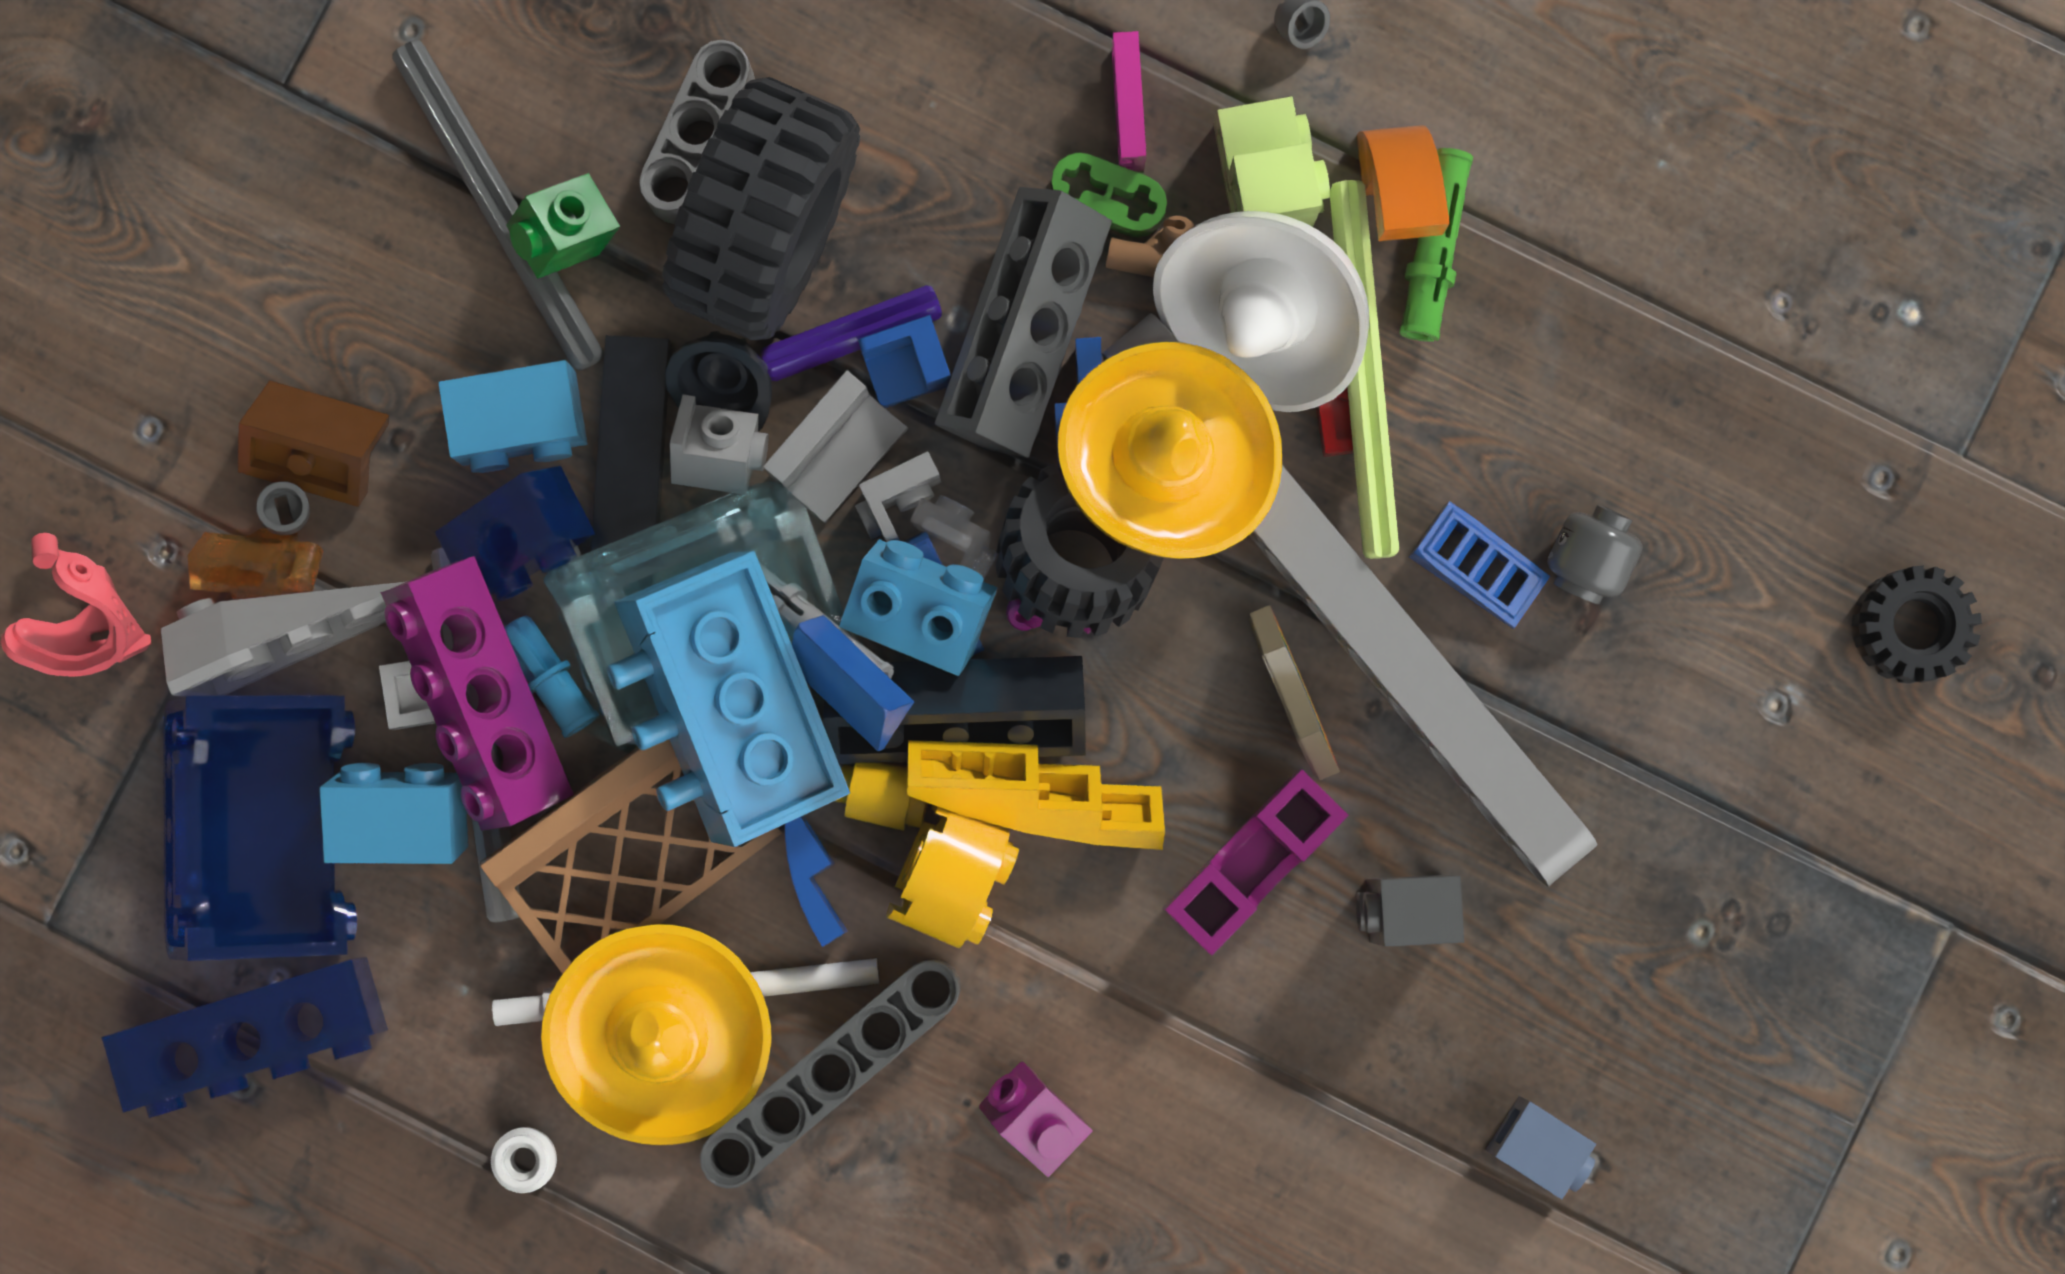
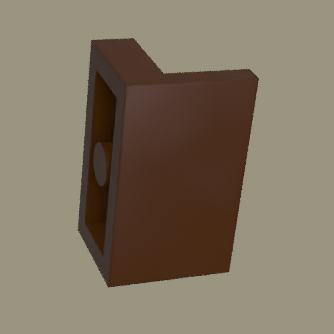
(309, 442)

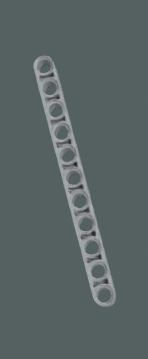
(1410, 671)

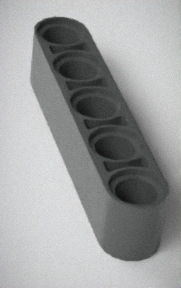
(809, 1095)

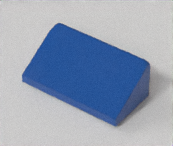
(850, 681)

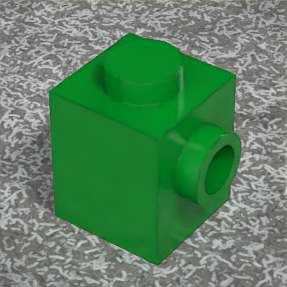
(562, 226)

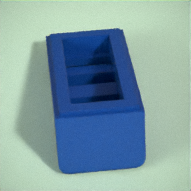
(1447, 570)

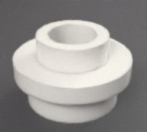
(504, 1165)

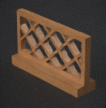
(583, 814)

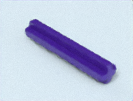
(842, 335)

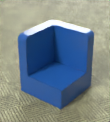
(905, 362)

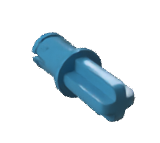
(549, 677)

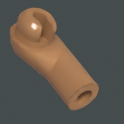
(1144, 257)

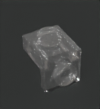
(951, 524)

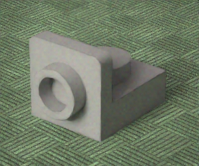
(899, 486)

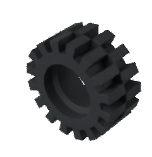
(1953, 615)

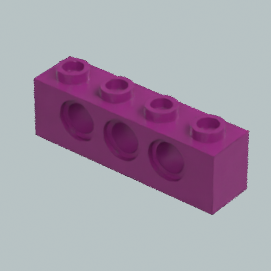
(506, 708)

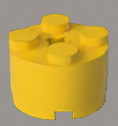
(952, 876)

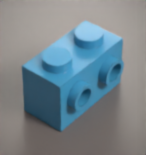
(513, 416)
(918, 605)
(393, 815)

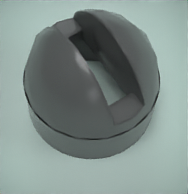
(1311, 13)
(297, 505)

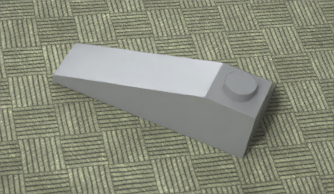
(244, 640)

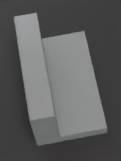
(835, 447)

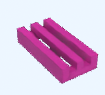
(1128, 100)

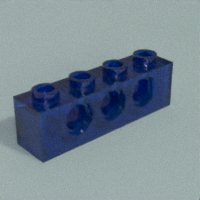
(145, 1055)

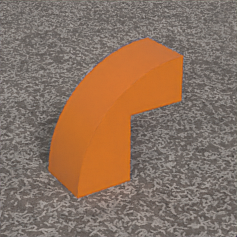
(1406, 182)

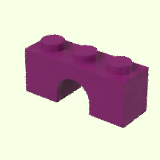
(1254, 861)

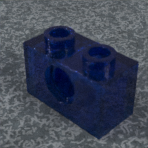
(519, 531)

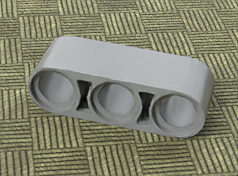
(694, 102)

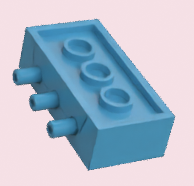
(727, 700)

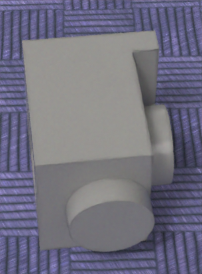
(716, 447)

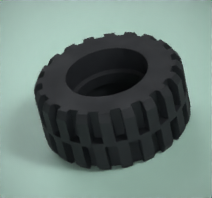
(760, 208)

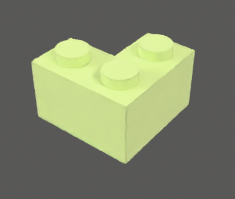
(1270, 160)

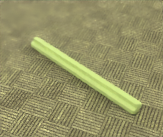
(1367, 388)

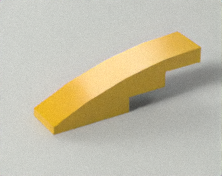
(1049, 800)

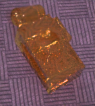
(253, 564)

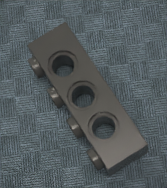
(1023, 321)

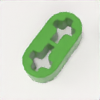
(1117, 181)

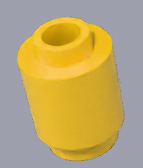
(881, 796)

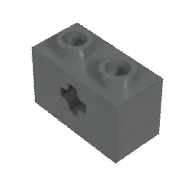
(1411, 910)

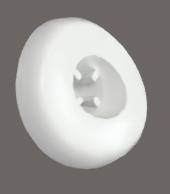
(1270, 301)

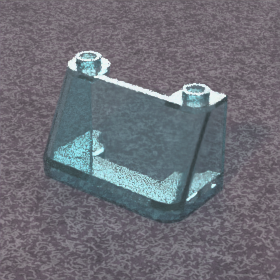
(585, 589)

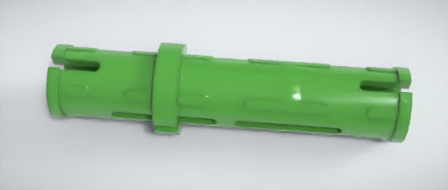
(1432, 265)

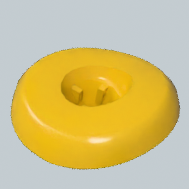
(1171, 450)
(657, 1035)

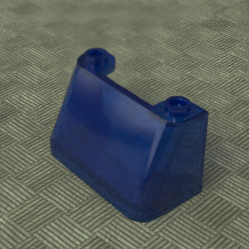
(248, 827)

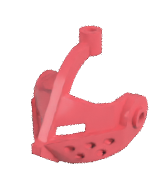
(68, 646)

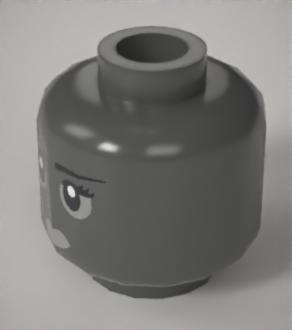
(1595, 554)

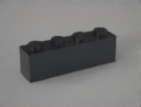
(989, 702)

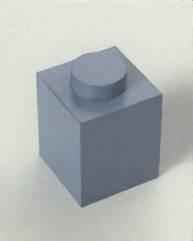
(1543, 1148)

